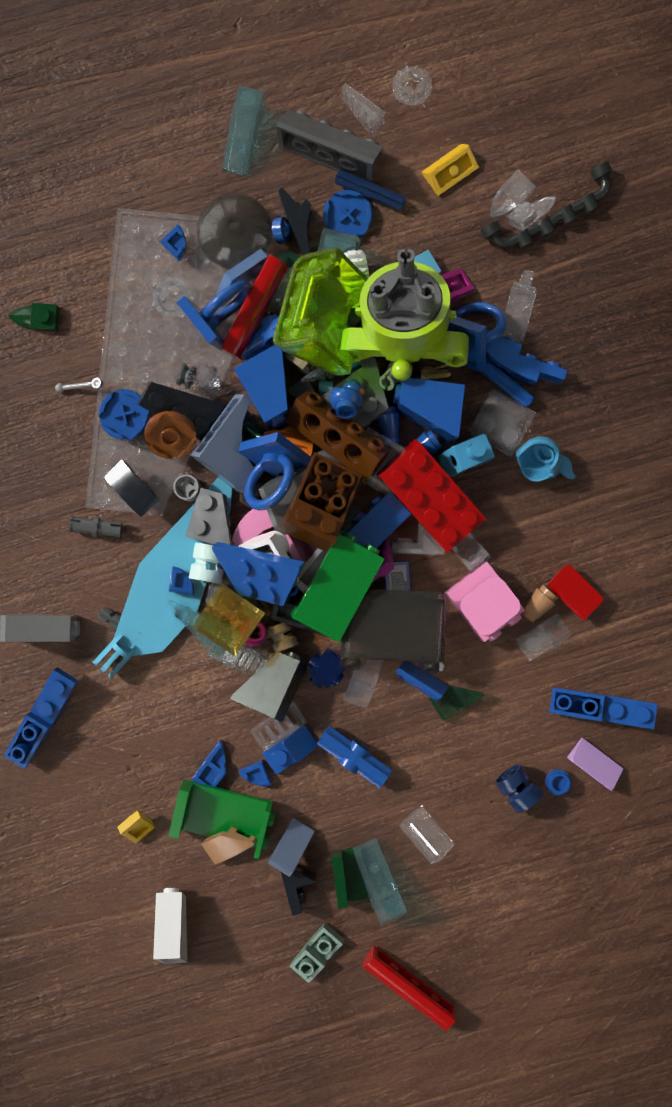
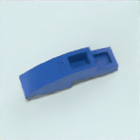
(525, 367)
(603, 707)
(41, 719)

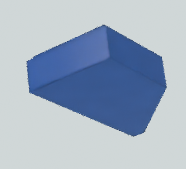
(213, 768)

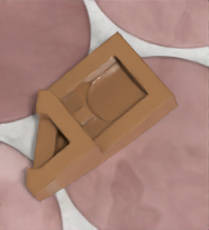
(227, 845)

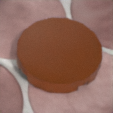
(170, 435)

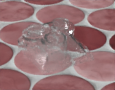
(502, 422)

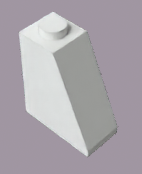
(170, 927)

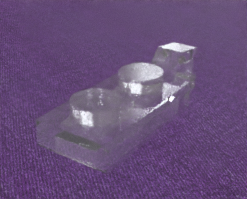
(519, 307)

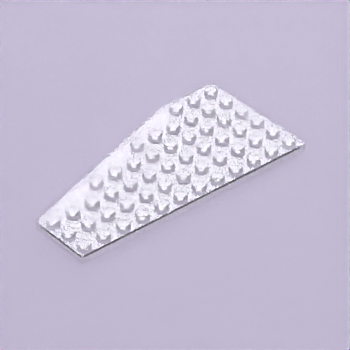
(151, 347)

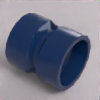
(520, 797)

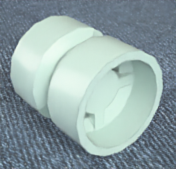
(202, 554)

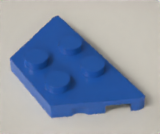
(259, 573)

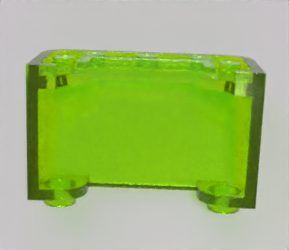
(317, 309)

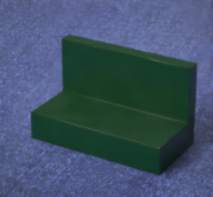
(347, 878)

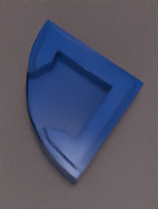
(175, 243)
(180, 582)
(256, 774)

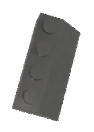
(328, 145)

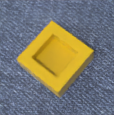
(136, 827)

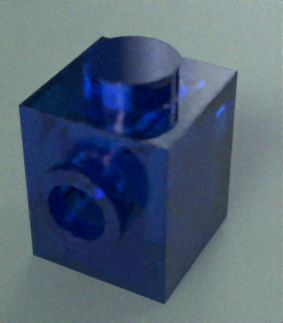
(325, 669)

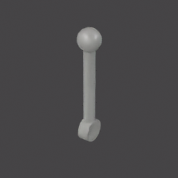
(96, 383)

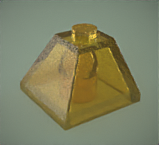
(228, 620)

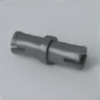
(95, 527)

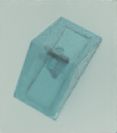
(343, 241)

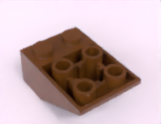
(320, 502)

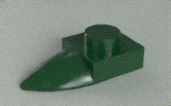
(37, 317)

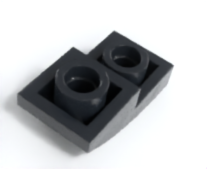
(131, 488)

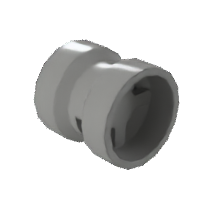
(184, 485)

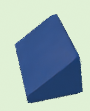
(421, 681)

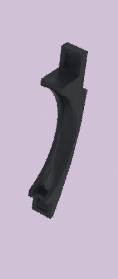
(299, 219)

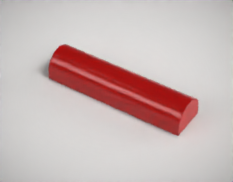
(254, 306)
(410, 988)

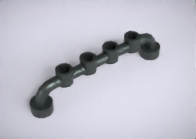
(546, 225)

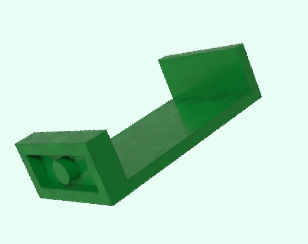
(338, 587)
(215, 810)

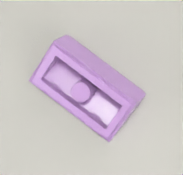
(595, 764)

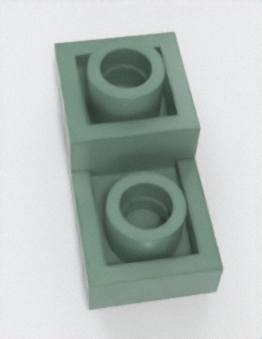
(316, 952)

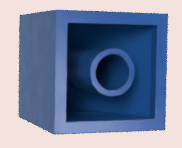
(266, 386)
(431, 405)

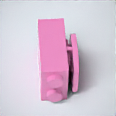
(485, 602)

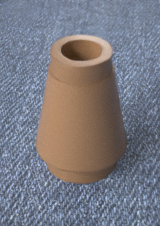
(540, 602)

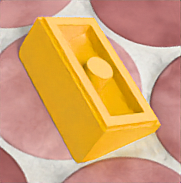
(450, 169)

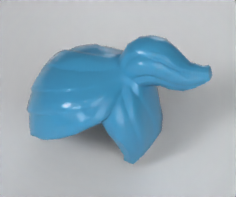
(542, 460)

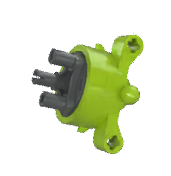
(406, 318)

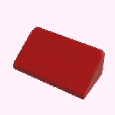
(575, 591)

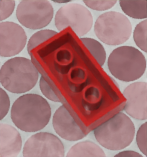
(431, 495)

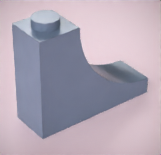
(221, 444)

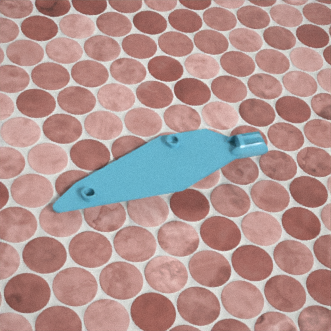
(149, 595)

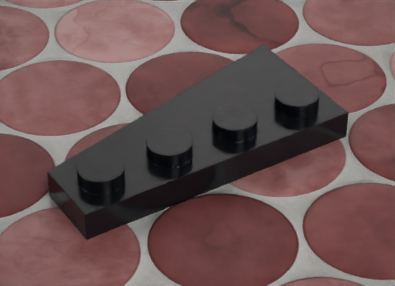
(200, 410)

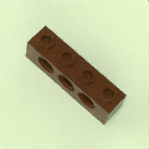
(325, 434)

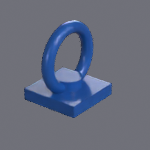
(206, 320)
(477, 333)
(276, 456)

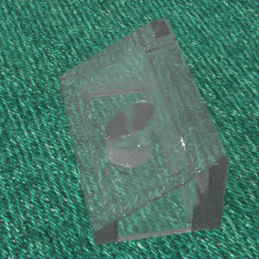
(426, 835)

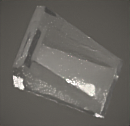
(363, 683)

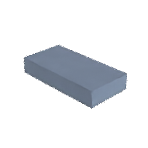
(291, 847)

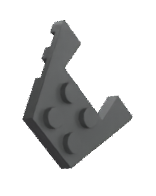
(374, 399)

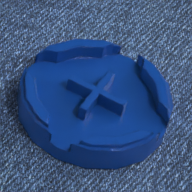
(348, 213)
(122, 416)

